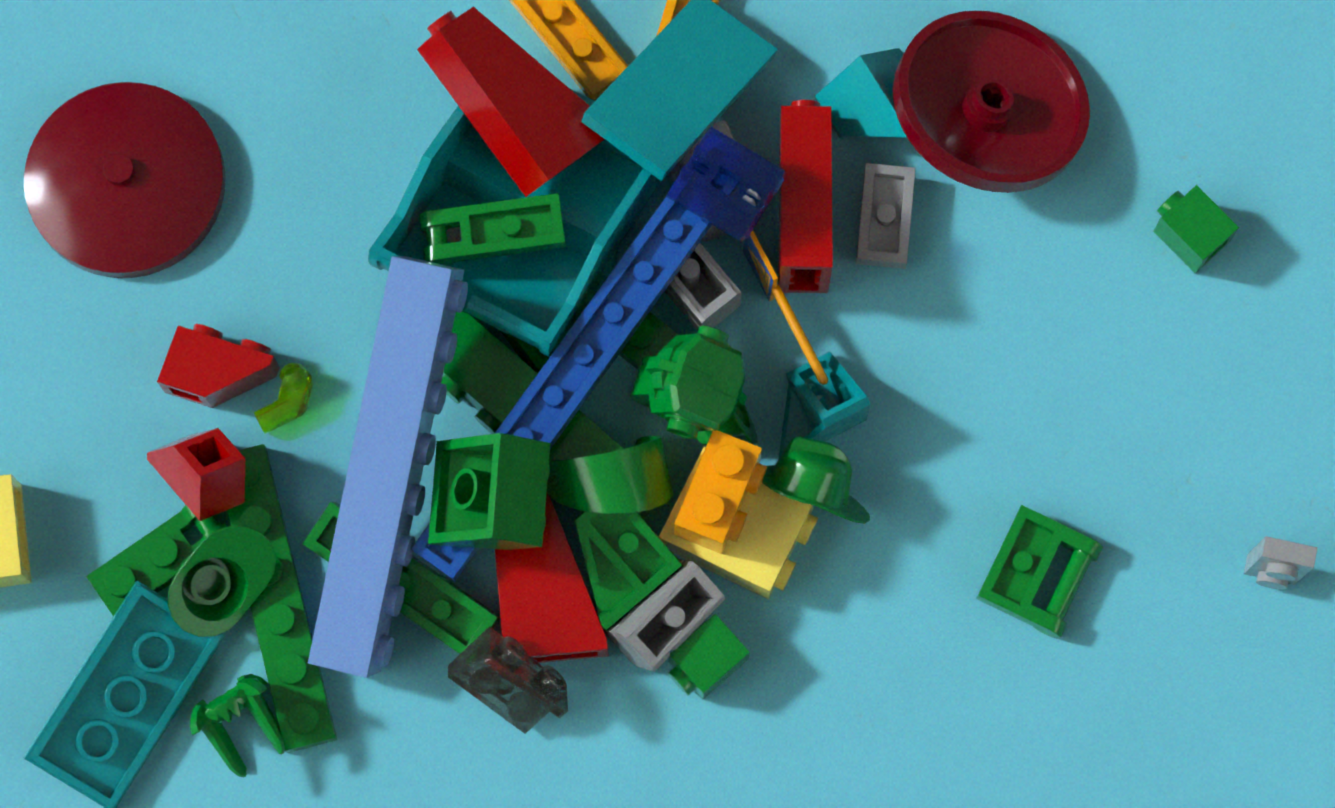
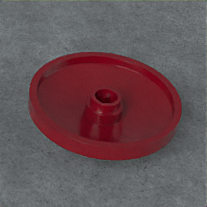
(991, 101)
(124, 180)

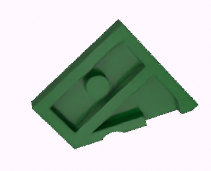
(622, 561)

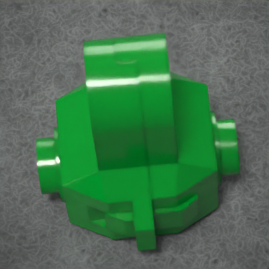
(692, 382)

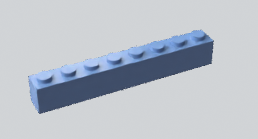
(387, 466)

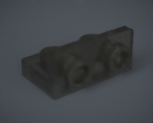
(509, 680)

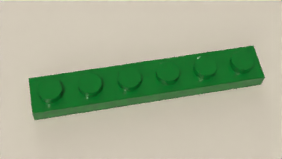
(282, 617)

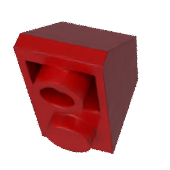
(211, 369)
(203, 472)

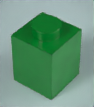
(1194, 227)
(707, 658)

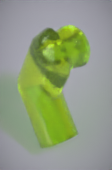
(291, 401)

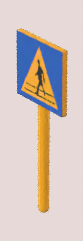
(768, 281)

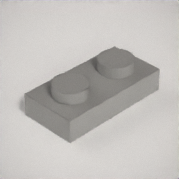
(885, 215)
(1279, 562)

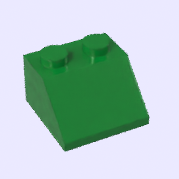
(489, 492)

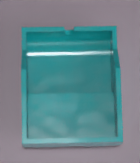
(531, 292)

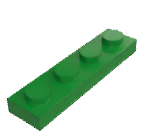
(428, 596)

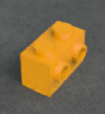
(718, 490)

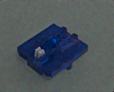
(723, 155)

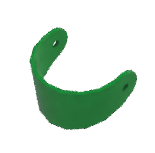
(614, 480)

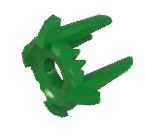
(211, 715)

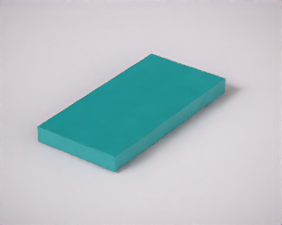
(679, 86)
(121, 699)

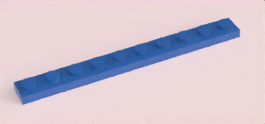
(594, 341)

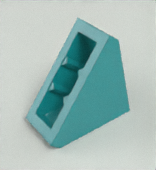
(864, 97)
(820, 409)

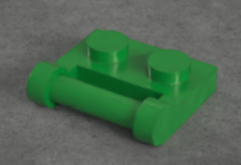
(1023, 564)

